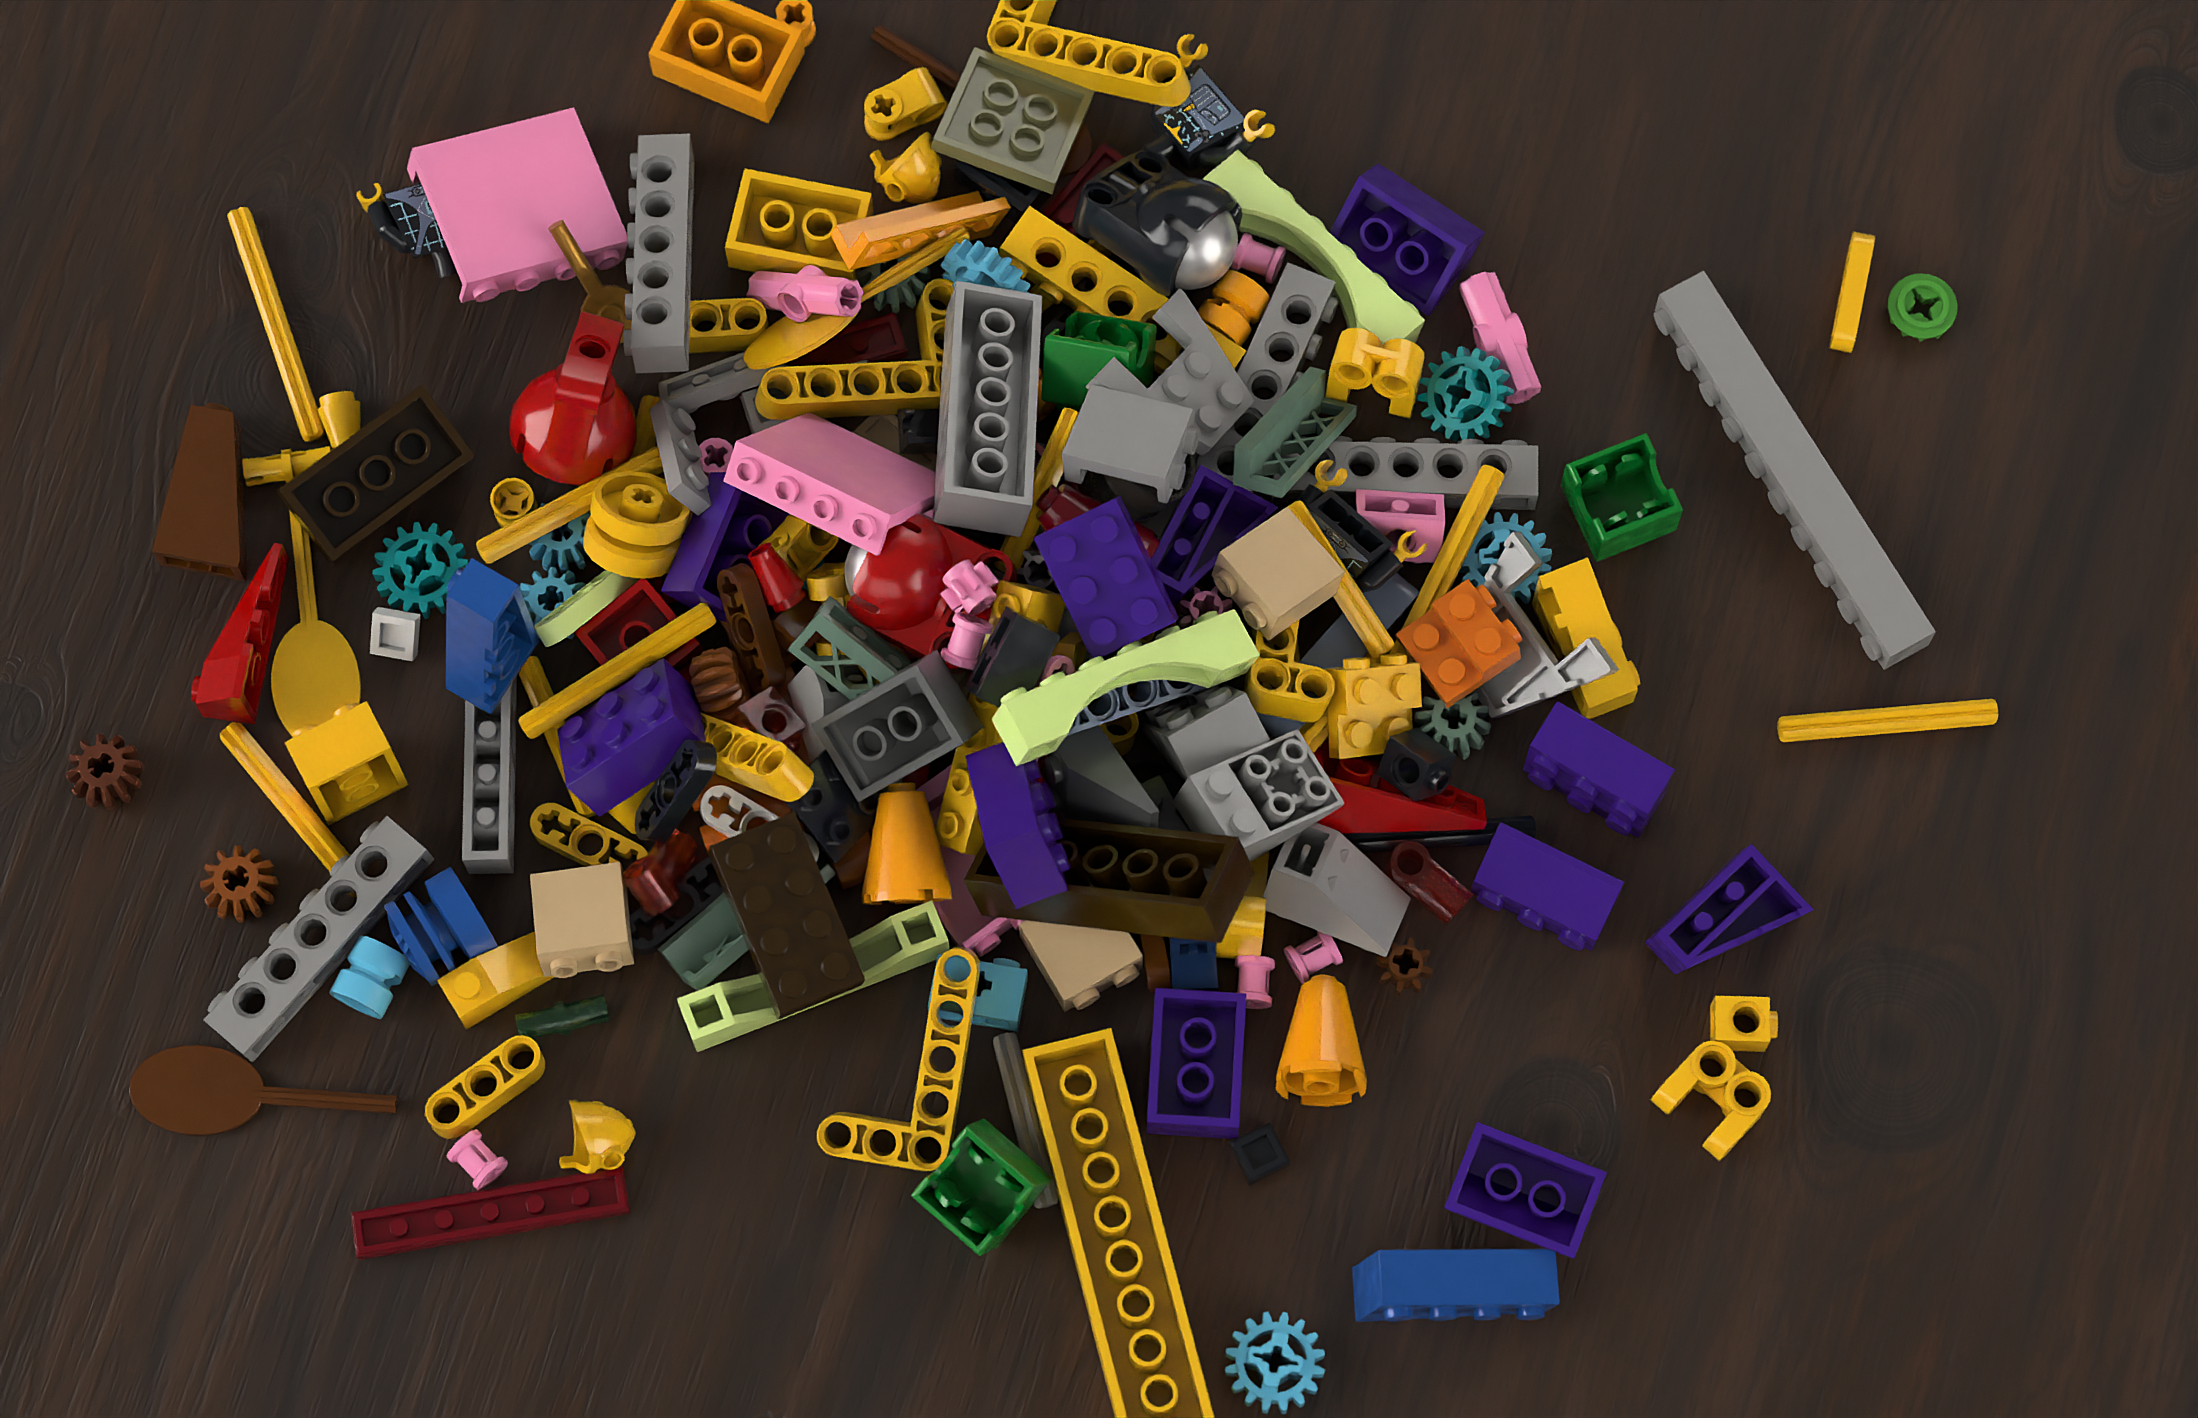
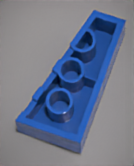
(485, 635)
(1455, 1284)

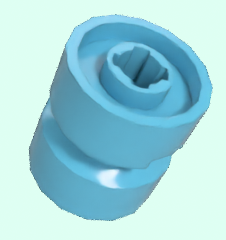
(370, 976)

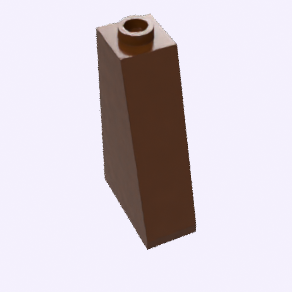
(205, 498)

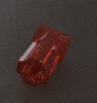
(657, 874)
(1431, 885)

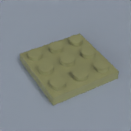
(1012, 120)

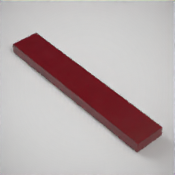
(490, 1213)

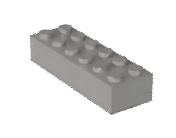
(988, 409)

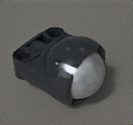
(1161, 222)

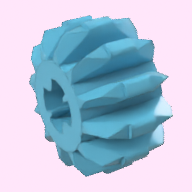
(564, 551)
(539, 596)

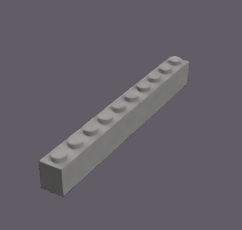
(1793, 471)

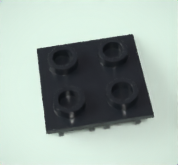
(832, 810)

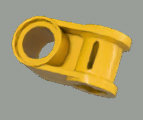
(903, 105)
(801, 544)

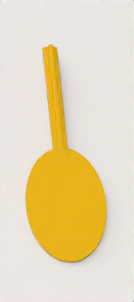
(792, 339)
(314, 663)

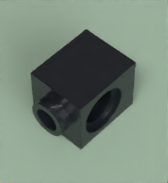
(1416, 764)

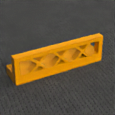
(915, 227)

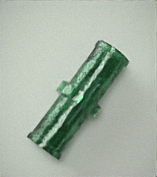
(563, 1017)

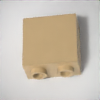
(1277, 573)
(581, 920)
(1081, 960)

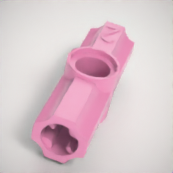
(806, 293)
(1500, 334)

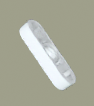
(736, 801)

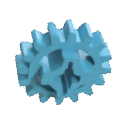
(982, 267)
(1478, 564)
(1252, 1359)

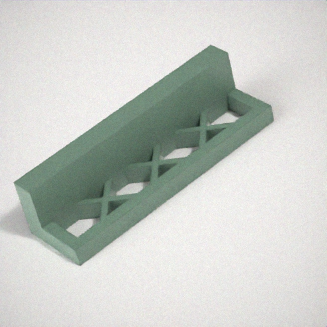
(1280, 432)
(858, 644)
(711, 941)

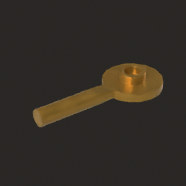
(602, 300)

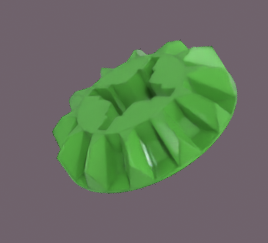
(1927, 290)

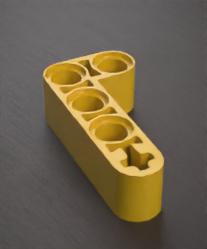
(1288, 680)

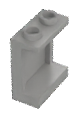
(1131, 440)

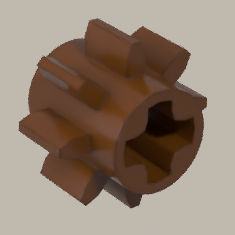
(1416, 970)

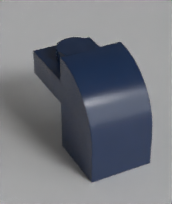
(1193, 964)

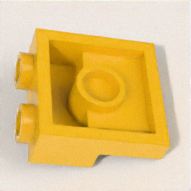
(1371, 704)

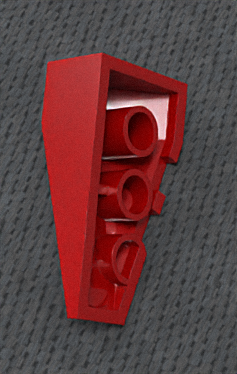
(239, 659)
(1378, 806)

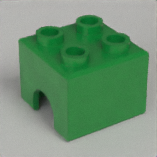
(1086, 348)
(1620, 497)
(982, 1187)

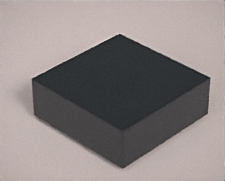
(1259, 1153)

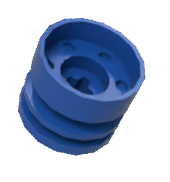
(439, 926)

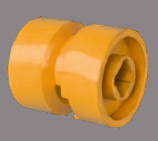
(1235, 306)

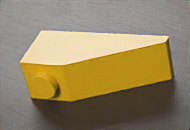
(493, 980)

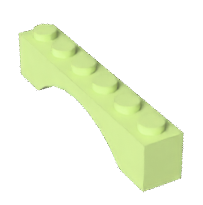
(1277, 217)
(1202, 654)
(882, 952)

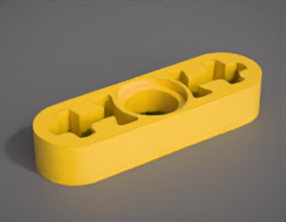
(1852, 292)
(566, 818)

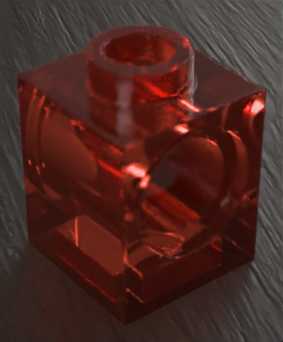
(771, 711)

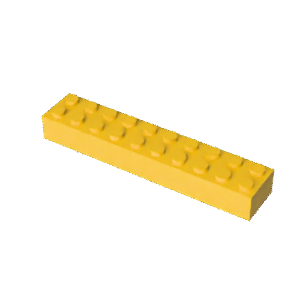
(1115, 1229)

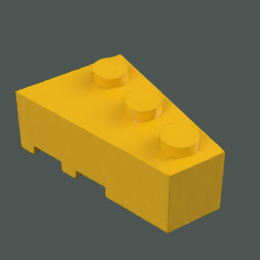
(1569, 613)

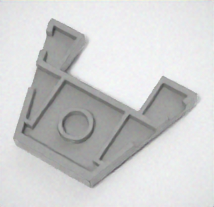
(1196, 379)
(1538, 671)

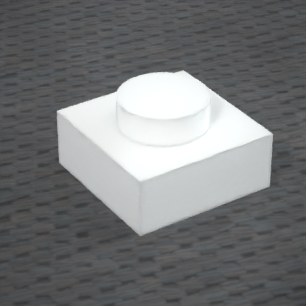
(395, 633)

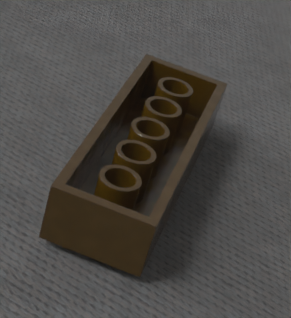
(1132, 882)

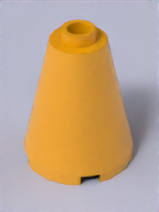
(904, 851)
(1321, 1047)

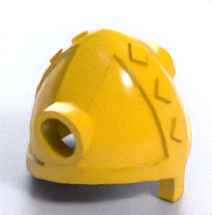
(912, 175)
(600, 1137)

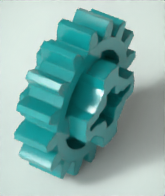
(1459, 412)
(404, 562)

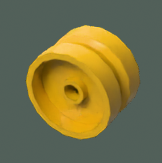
(634, 525)

